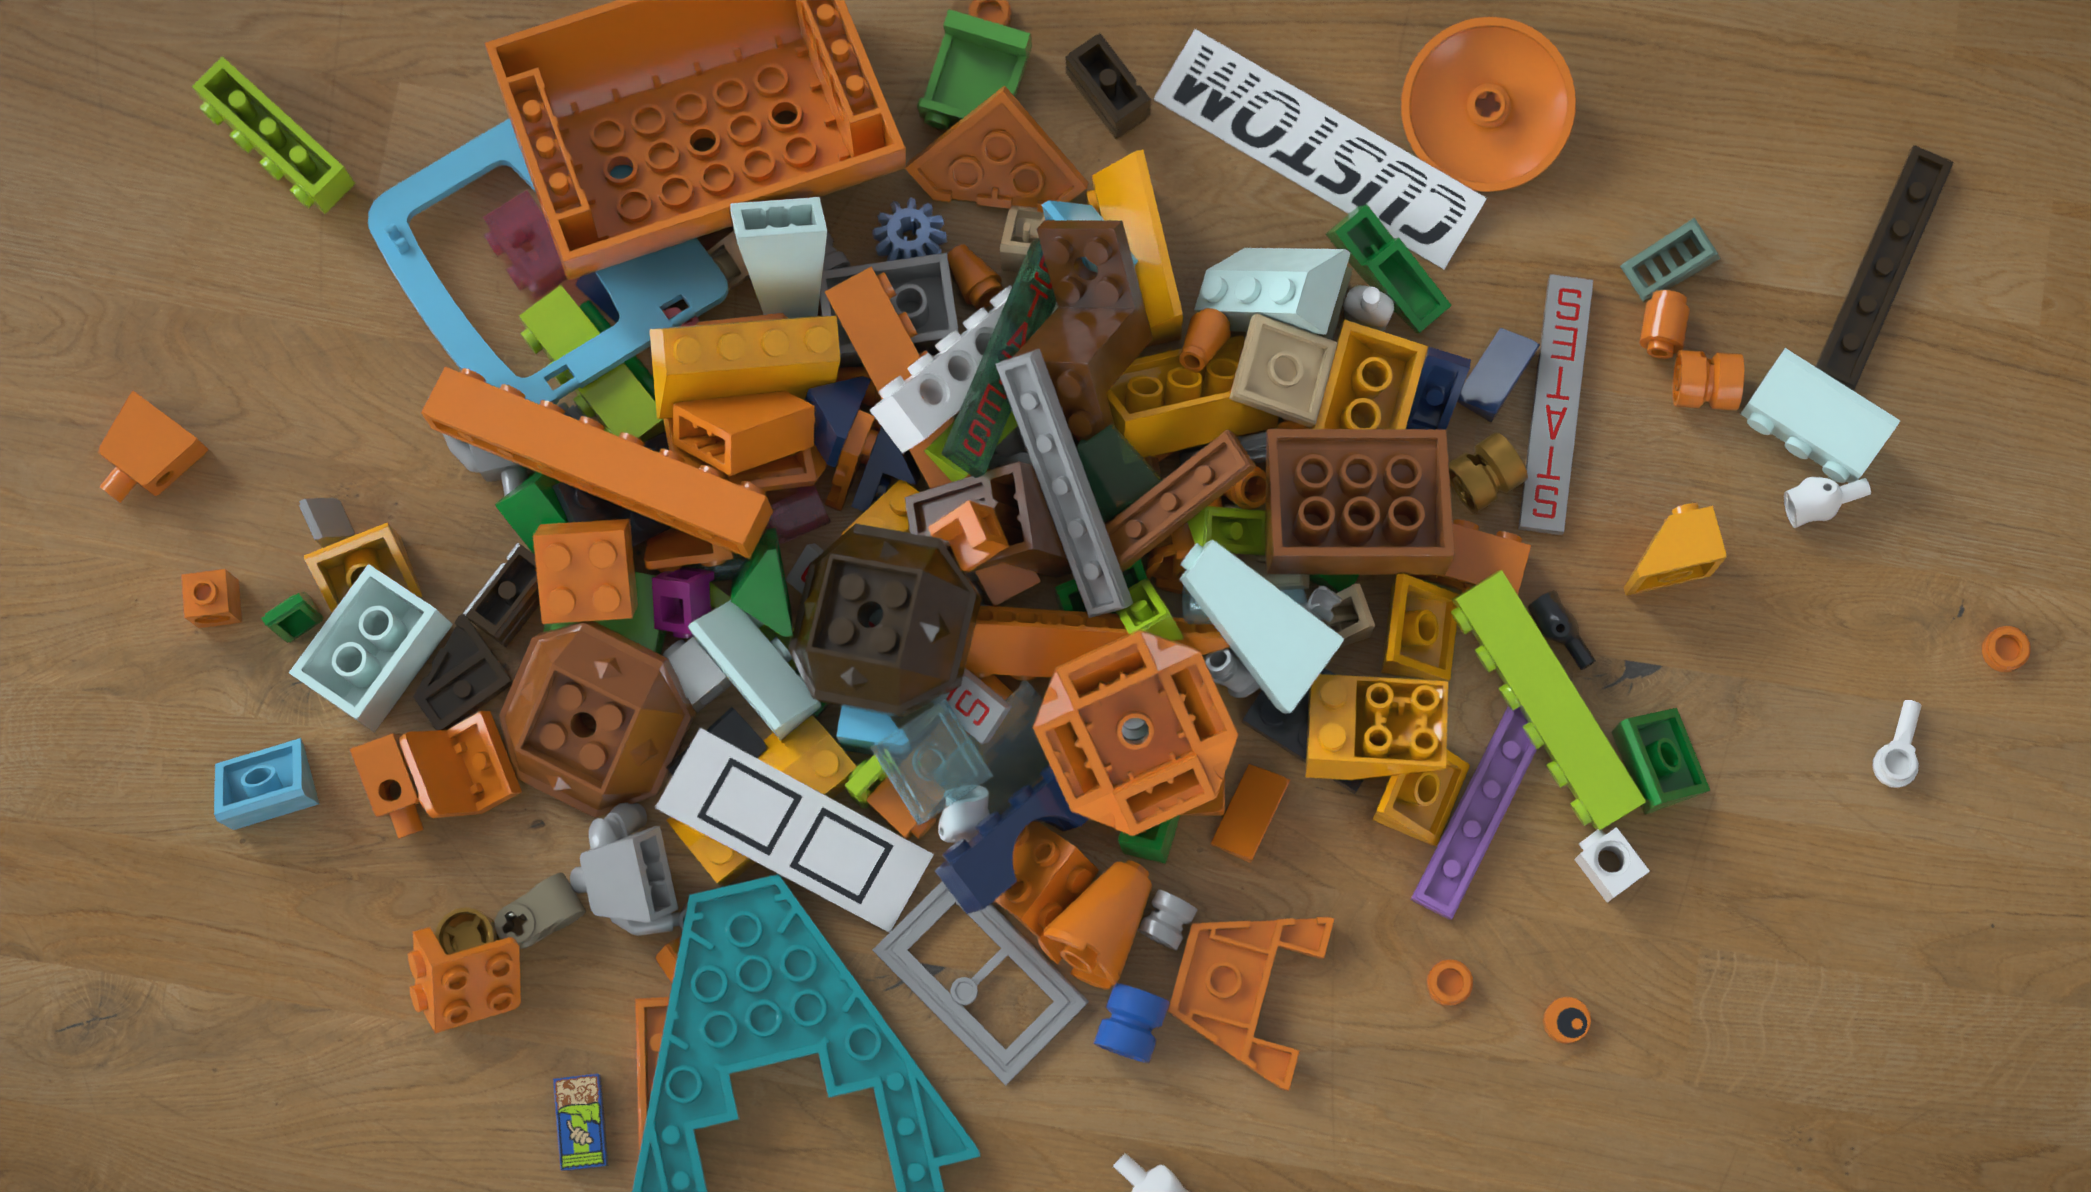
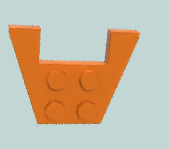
(1226, 982)

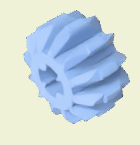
(919, 221)

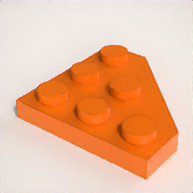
(997, 160)

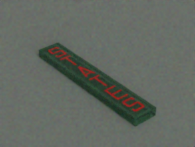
(986, 402)

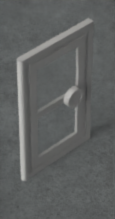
(964, 991)

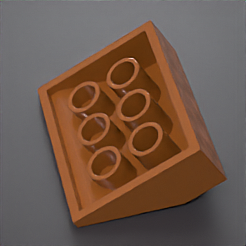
(1358, 502)

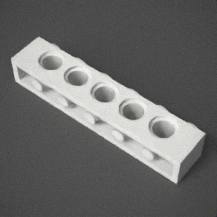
(939, 380)

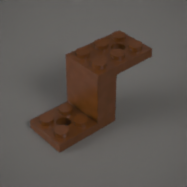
(1097, 320)
(1020, 509)

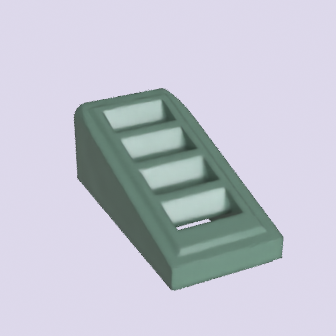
(1660, 248)

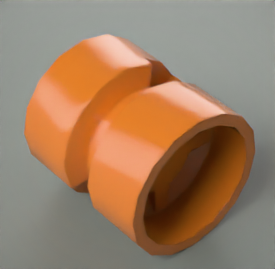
(1708, 380)

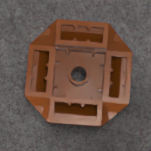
(628, 693)

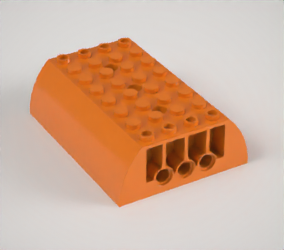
(655, 77)

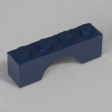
(983, 867)

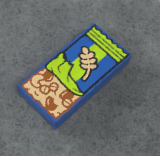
(580, 1122)

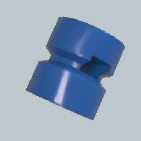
(1131, 1022)

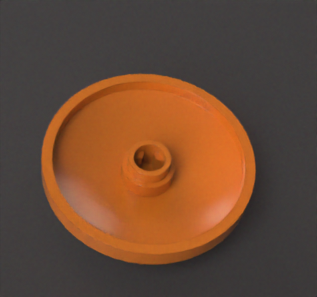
(1489, 103)

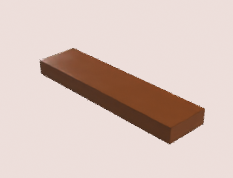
(1178, 498)

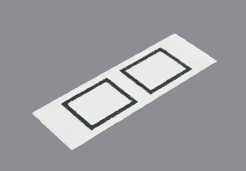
(794, 830)

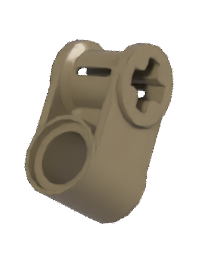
(546, 907)

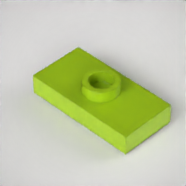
(865, 780)

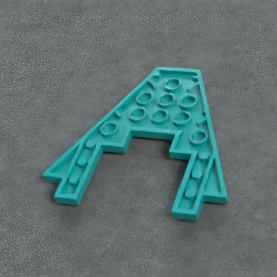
(764, 990)

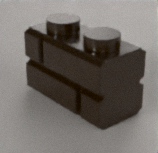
(1108, 86)
(507, 597)

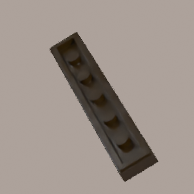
(1883, 266)

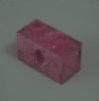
(513, 226)

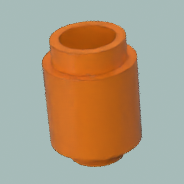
(1665, 324)

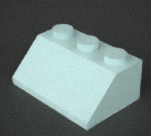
(1276, 283)
(1819, 418)
(371, 648)
(755, 667)

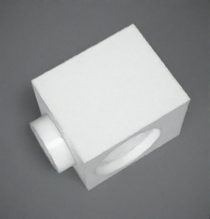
(696, 672)
(1608, 883)

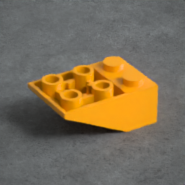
(1375, 726)

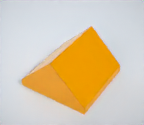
(342, 563)
(1419, 630)
(1422, 800)

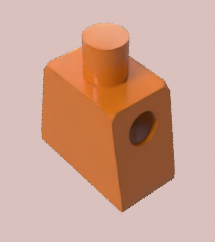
(146, 449)
(380, 765)

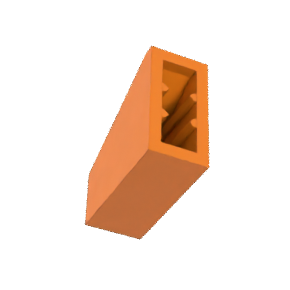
(743, 429)

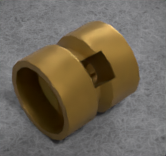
(1490, 469)
(464, 930)

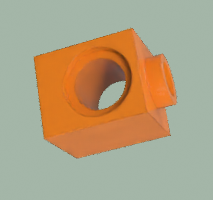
(211, 598)

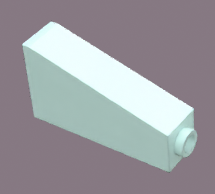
(783, 252)
(1263, 626)

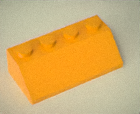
(1126, 194)
(743, 359)
(1370, 380)
(1171, 408)
(805, 755)

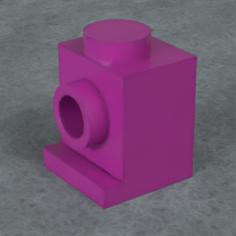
(680, 599)

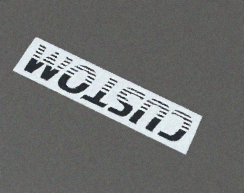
(1319, 147)

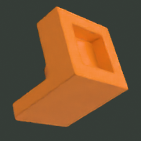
(972, 534)

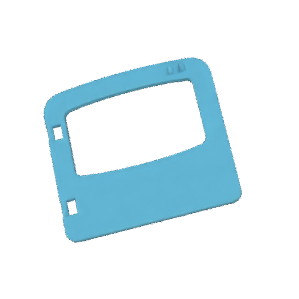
(637, 287)

